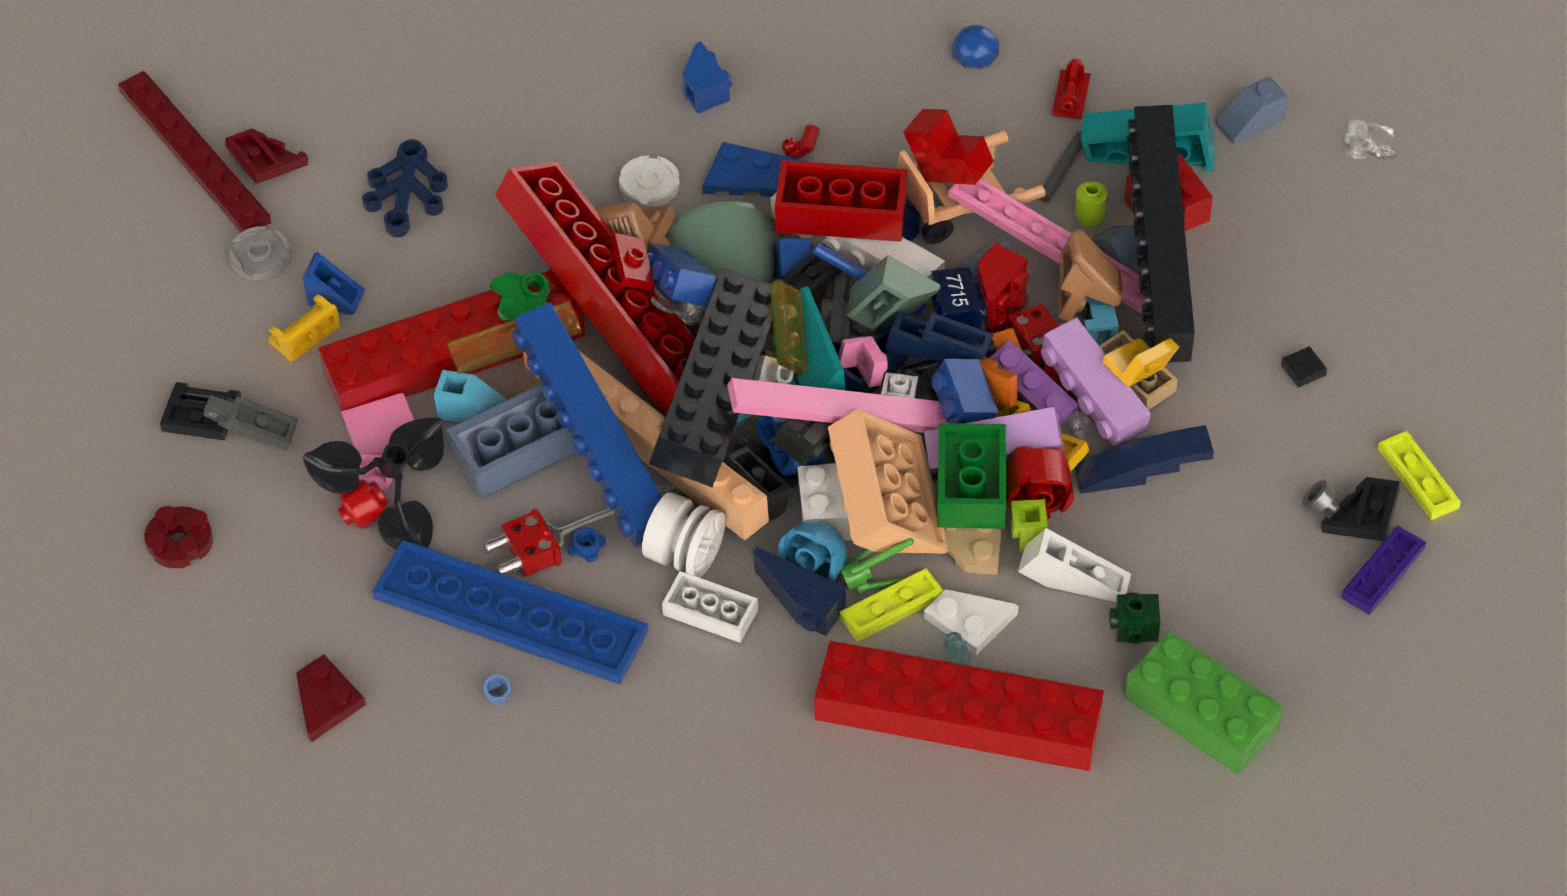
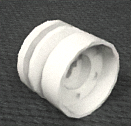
(683, 534)

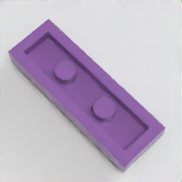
(1033, 383)

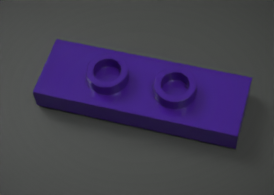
(1383, 570)

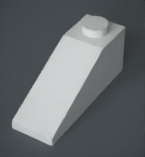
(1071, 568)

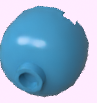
(815, 547)

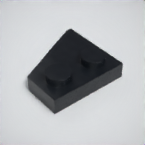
(1366, 511)

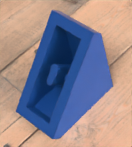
(332, 284)

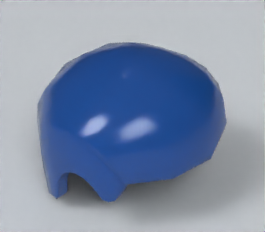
(975, 46)

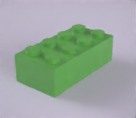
(1203, 702)

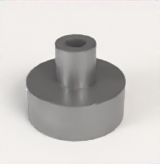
(1321, 498)

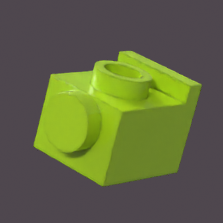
(1027, 520)

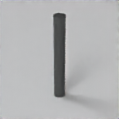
(1062, 167)

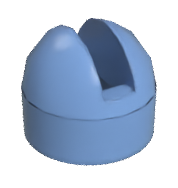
(492, 685)

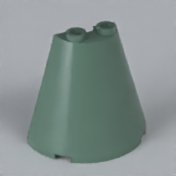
(729, 237)

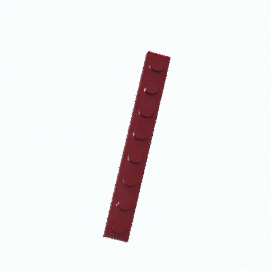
(194, 152)

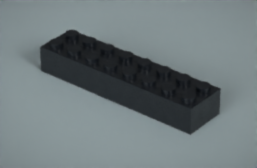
(1160, 229)
(724, 348)

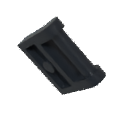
(187, 416)

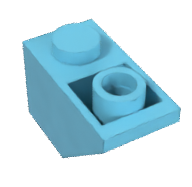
(463, 396)

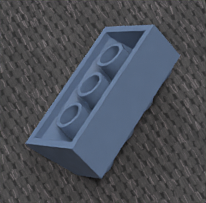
(510, 441)

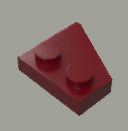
(263, 156)
(326, 696)

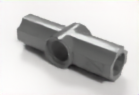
(835, 309)

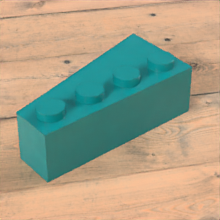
(1105, 135)

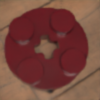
(175, 520)

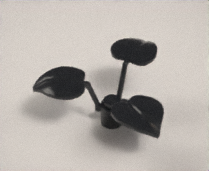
(415, 443)

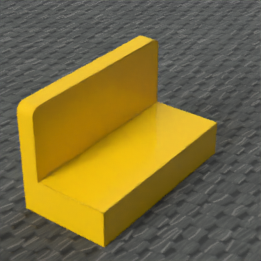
(1138, 361)

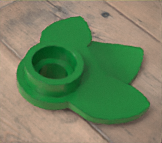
(515, 293)

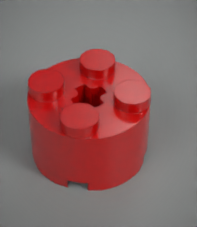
(1039, 476)

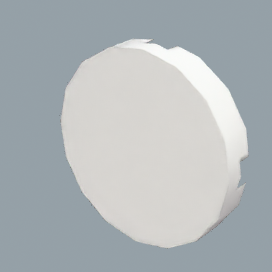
(649, 181)

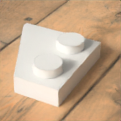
(972, 616)

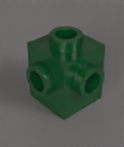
(1136, 618)

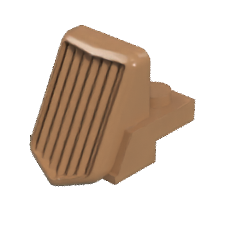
(645, 223)
(1084, 274)

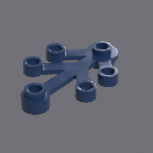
(410, 156)

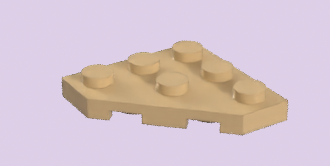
(973, 548)

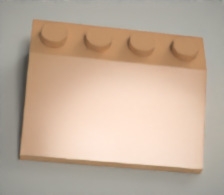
(885, 485)

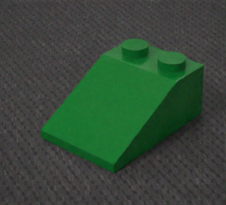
(971, 476)

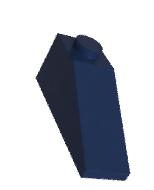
(804, 594)

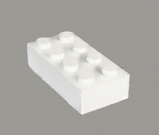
(710, 606)

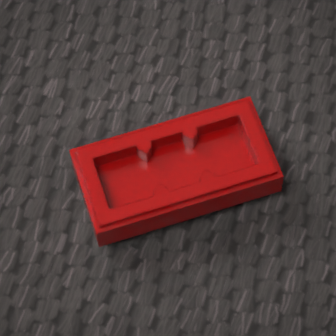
(632, 261)

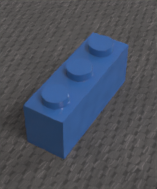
(680, 274)

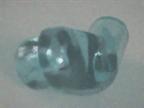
(957, 648)

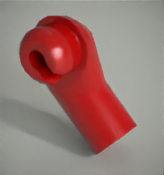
(804, 146)

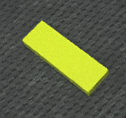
(1419, 475)
(890, 605)

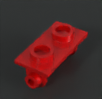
(1071, 91)

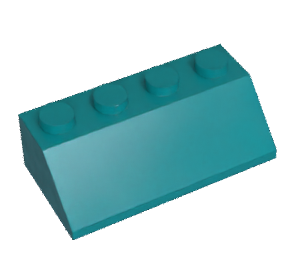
(823, 361)

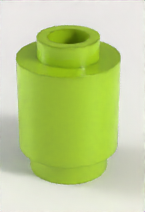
(1091, 203)

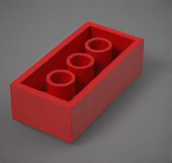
(841, 200)

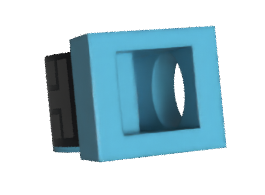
(1100, 320)

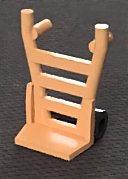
(936, 220)

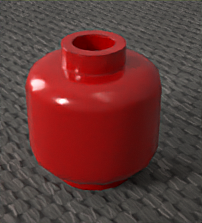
(363, 504)

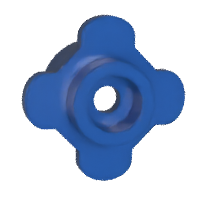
(583, 537)

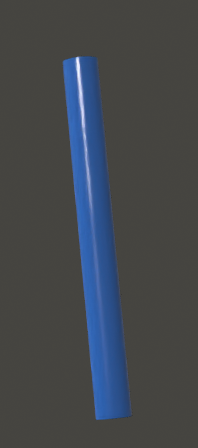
(846, 265)

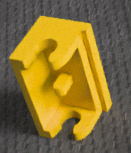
(307, 330)

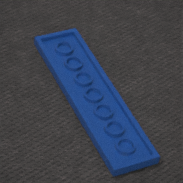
(511, 611)

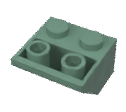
(886, 291)

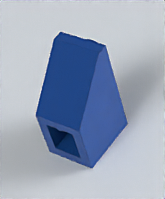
(704, 80)

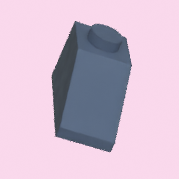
(1253, 110)

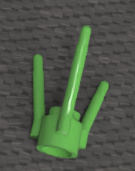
(857, 571)

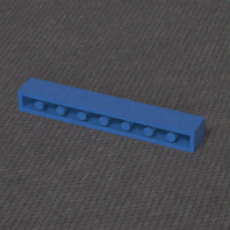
(589, 418)

